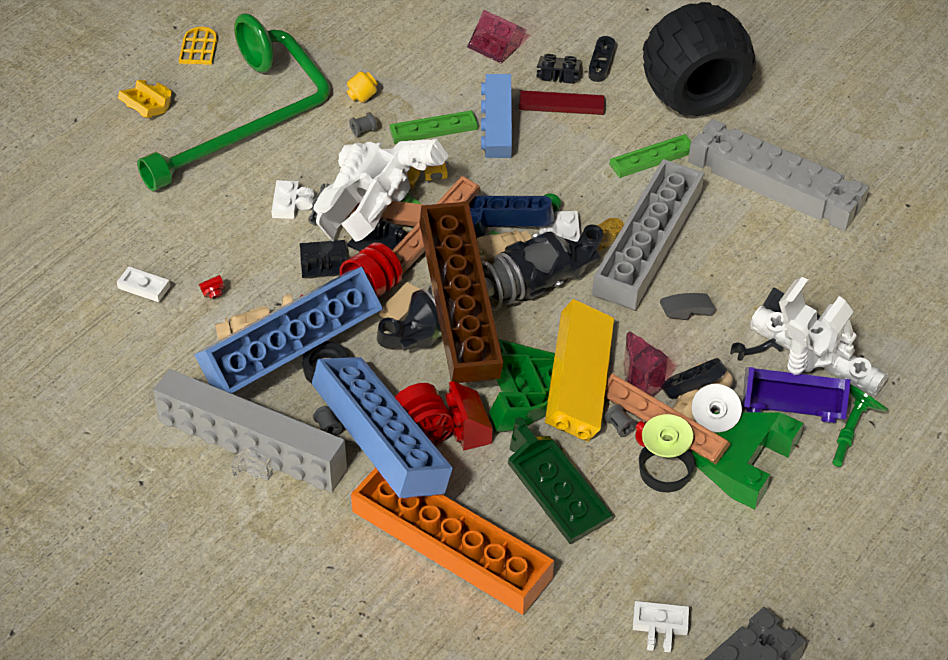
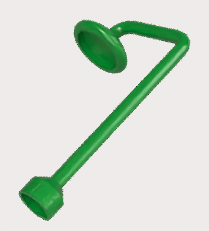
(258, 52)

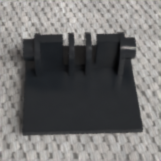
(551, 62)
(384, 233)
(322, 258)

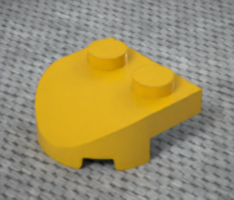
(147, 99)

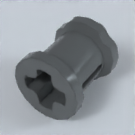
(363, 124)
(620, 420)
(327, 421)

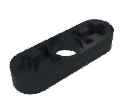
(604, 65)
(693, 378)

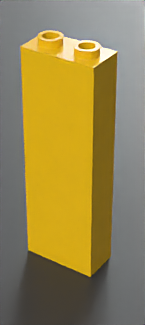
(580, 370)

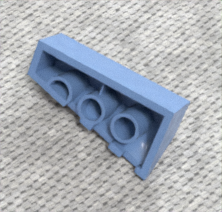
(498, 116)

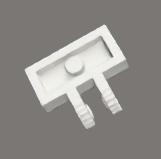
(289, 198)
(564, 225)
(660, 619)

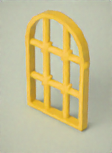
(194, 39)

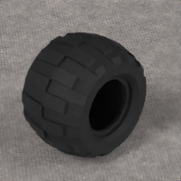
(698, 59)

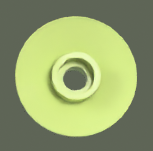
(667, 428)

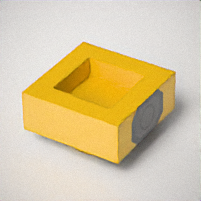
(435, 172)

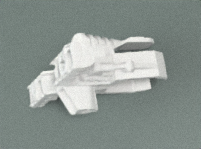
(374, 180)
(820, 341)

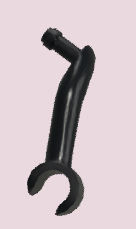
(741, 349)

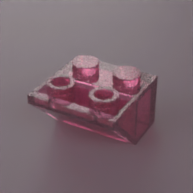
(496, 37)
(644, 365)

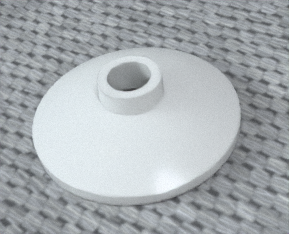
(721, 398)

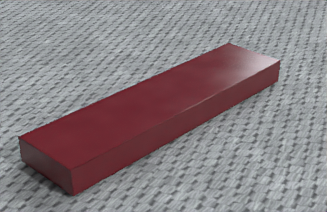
(561, 102)

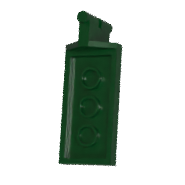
(555, 484)

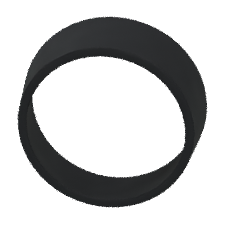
(687, 458)

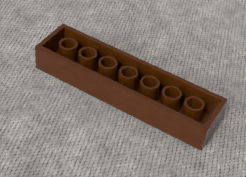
(460, 292)

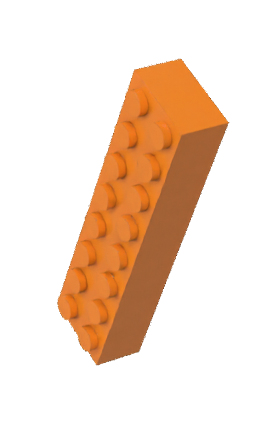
(457, 541)

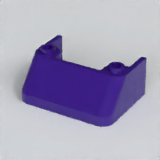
(796, 393)

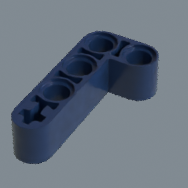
(510, 211)

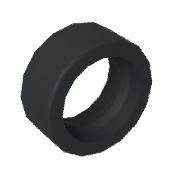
(324, 350)

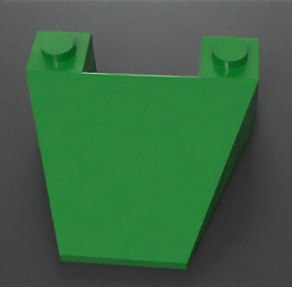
(523, 384)
(746, 439)

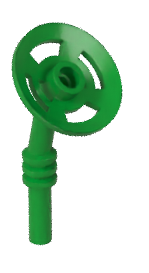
(846, 435)

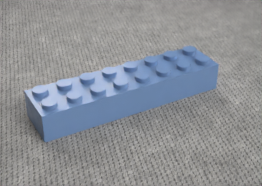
(288, 331)
(382, 427)

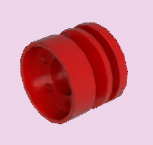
(379, 265)
(427, 410)

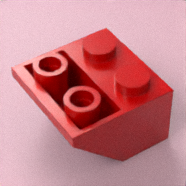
(469, 417)

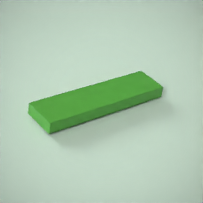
(433, 126)
(650, 156)

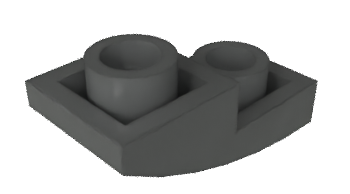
(683, 304)

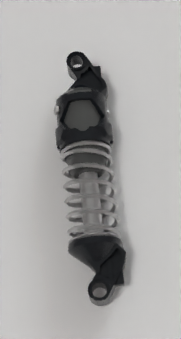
(517, 273)

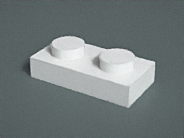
(143, 284)

